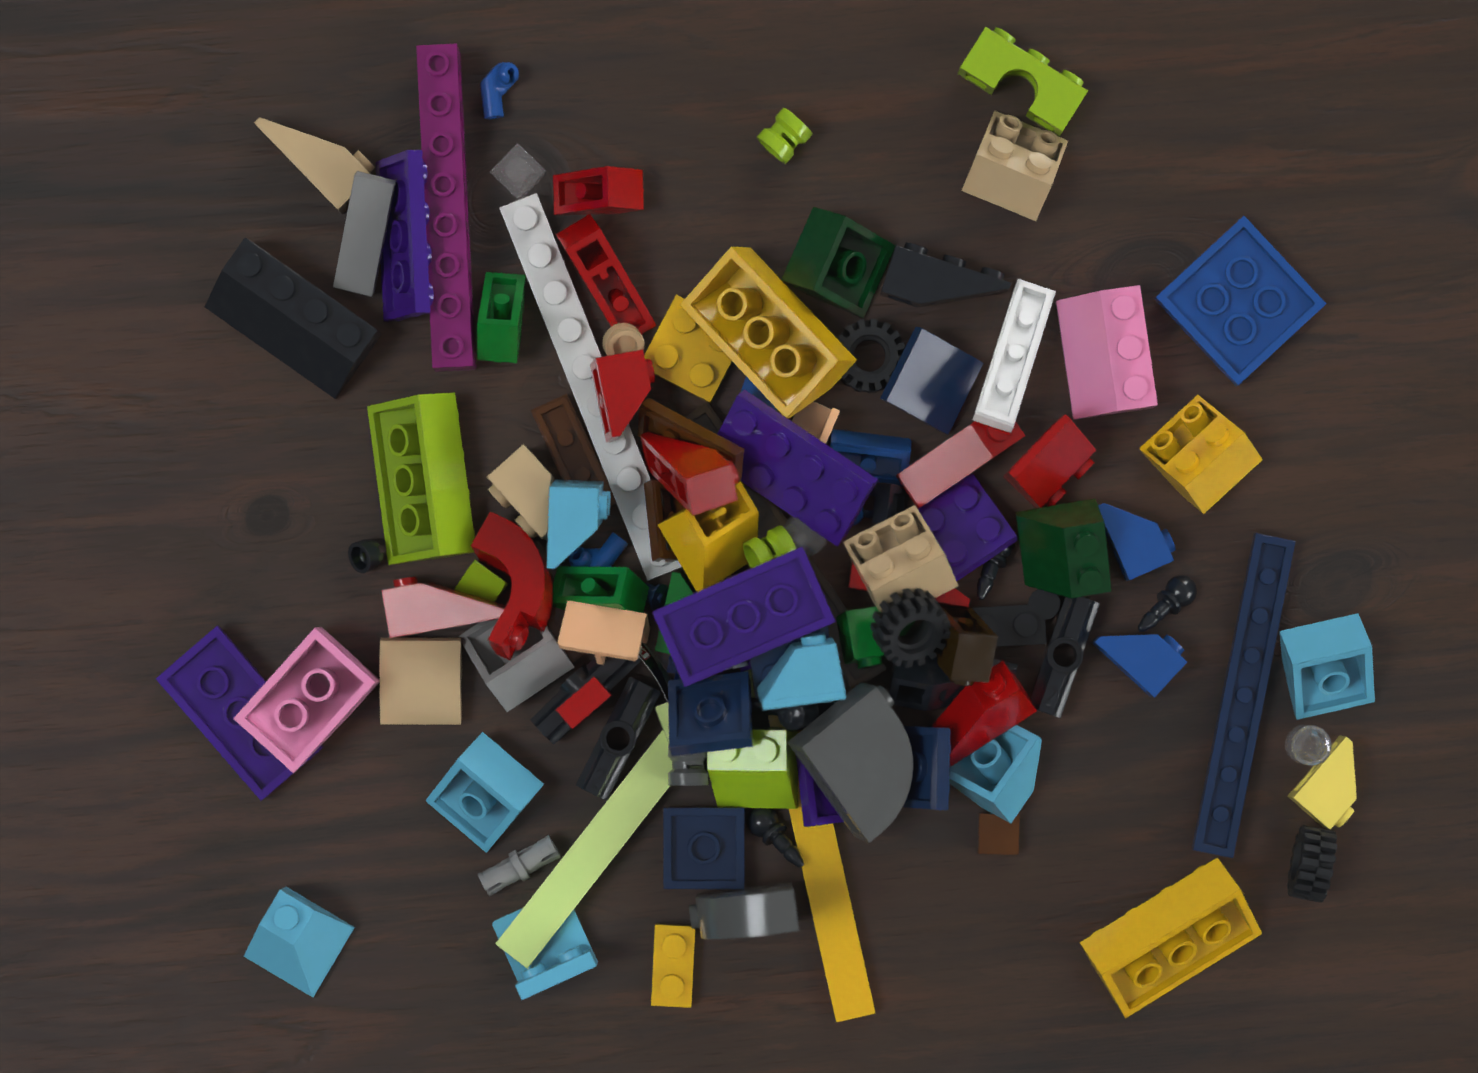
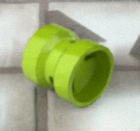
(786, 126)
(771, 546)

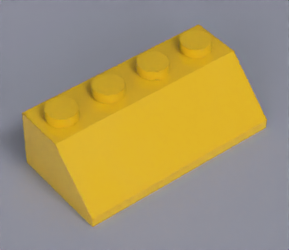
(767, 331)
(1171, 937)

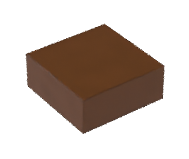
(997, 835)

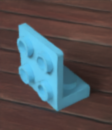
(561, 958)

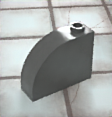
(859, 759)
(745, 912)

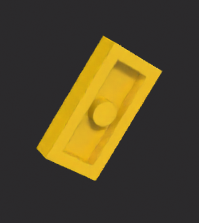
(673, 965)

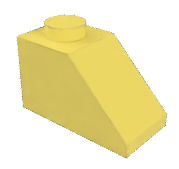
(1329, 787)

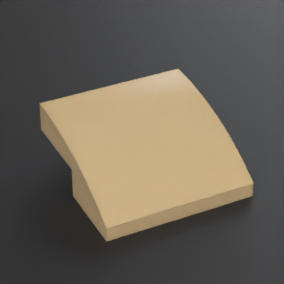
(420, 681)

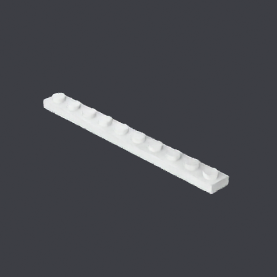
(576, 351)

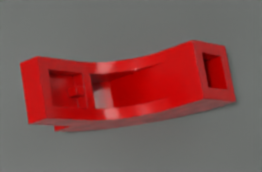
(531, 598)

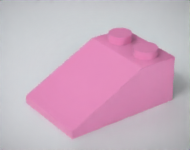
(307, 699)

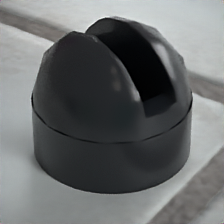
(358, 559)

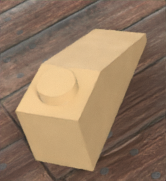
(323, 163)

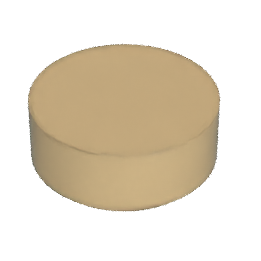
(622, 339)

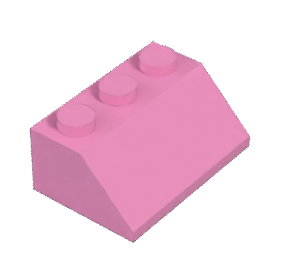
(1106, 352)

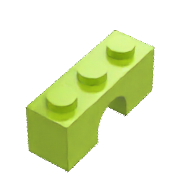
(997, 57)

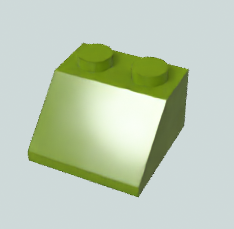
(757, 774)

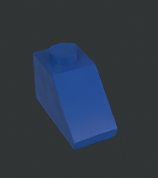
(1136, 542)
(1144, 658)

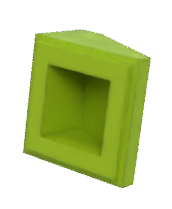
(481, 582)

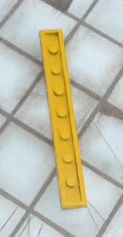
(832, 915)

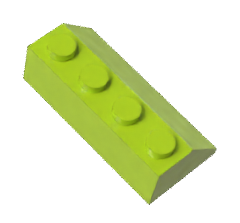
(421, 478)

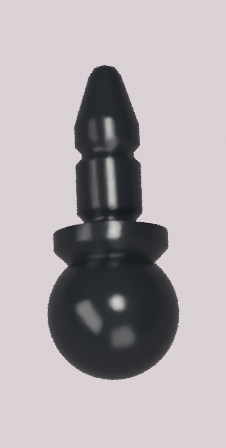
(990, 570)
(1178, 593)
(765, 824)

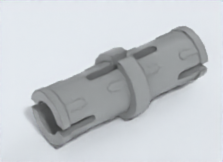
(519, 865)

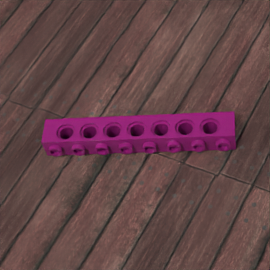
(448, 206)

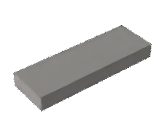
(364, 233)

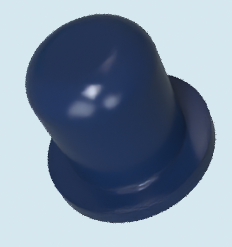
(656, 595)

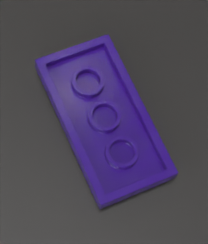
(406, 249)
(796, 468)
(743, 616)
(211, 689)

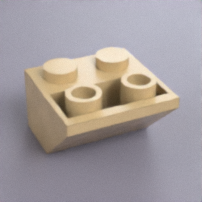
(1015, 165)
(525, 486)
(900, 556)

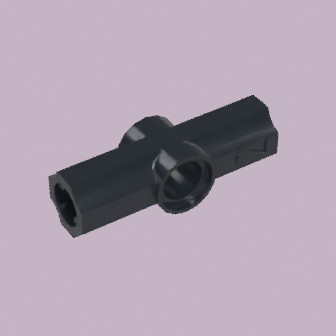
(1073, 629)
(610, 674)
(605, 762)

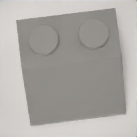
(528, 670)

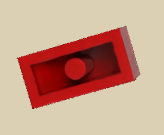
(598, 191)
(620, 388)

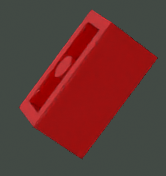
(583, 702)

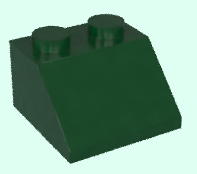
(838, 261)
(1064, 549)

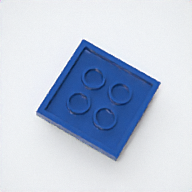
(1240, 301)

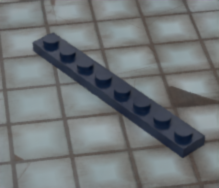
(1243, 695)

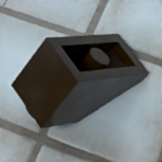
(969, 649)

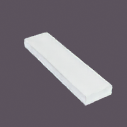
(1014, 355)

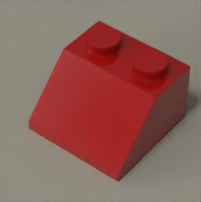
(1051, 462)

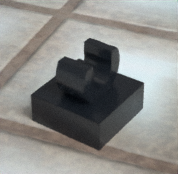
(889, 501)

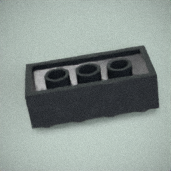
(291, 318)

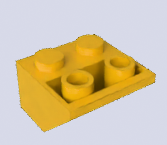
(1201, 453)
(712, 541)

